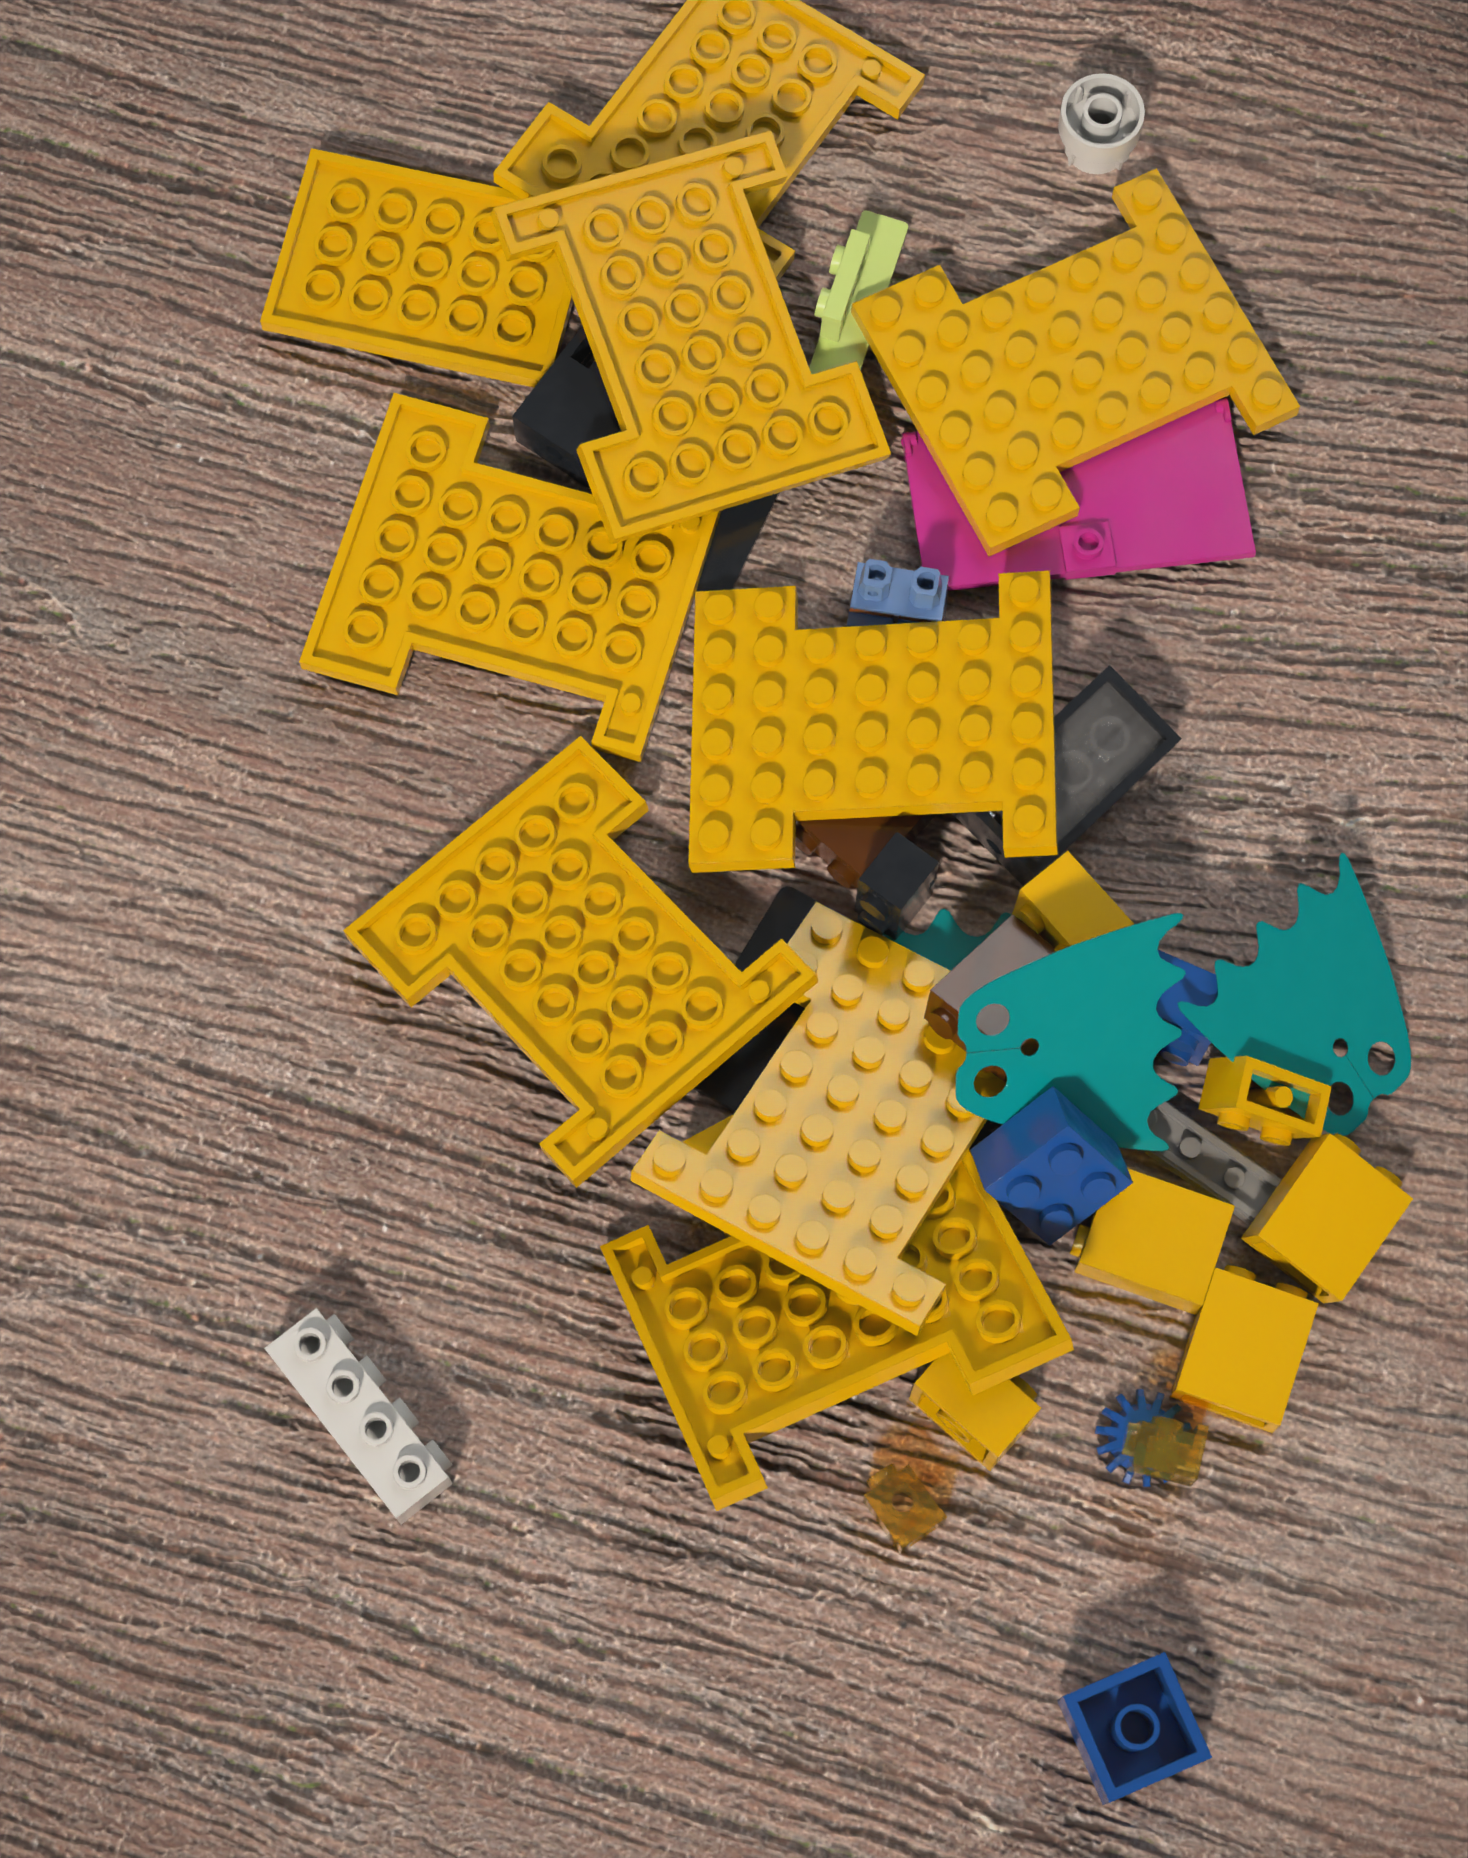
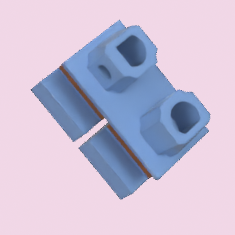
(890, 591)

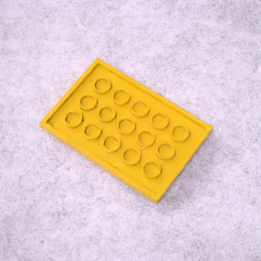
(414, 273)

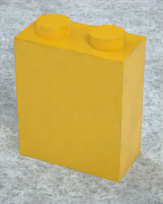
(1328, 1217)
(1155, 1242)
(1245, 1348)

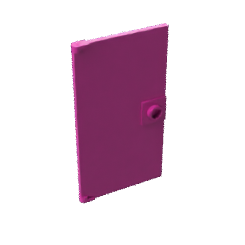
(1141, 506)

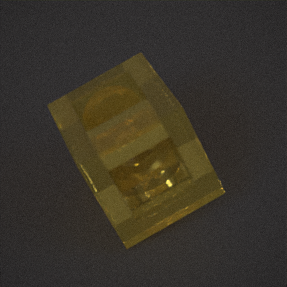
(1165, 1450)
(906, 1527)

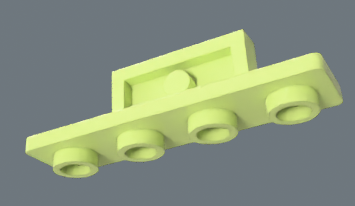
(860, 271)

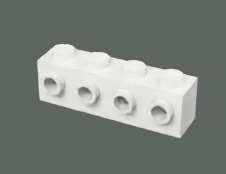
(359, 1415)

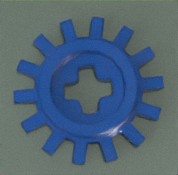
(1135, 1414)

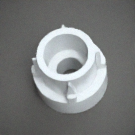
(1100, 122)

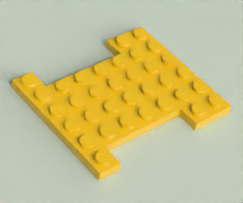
(715, 79)
(692, 340)
(1068, 363)
(502, 578)
(867, 722)
(577, 956)
(841, 1129)
(763, 1346)

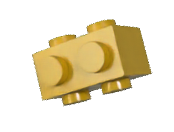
(1244, 1104)

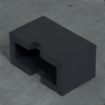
(895, 887)

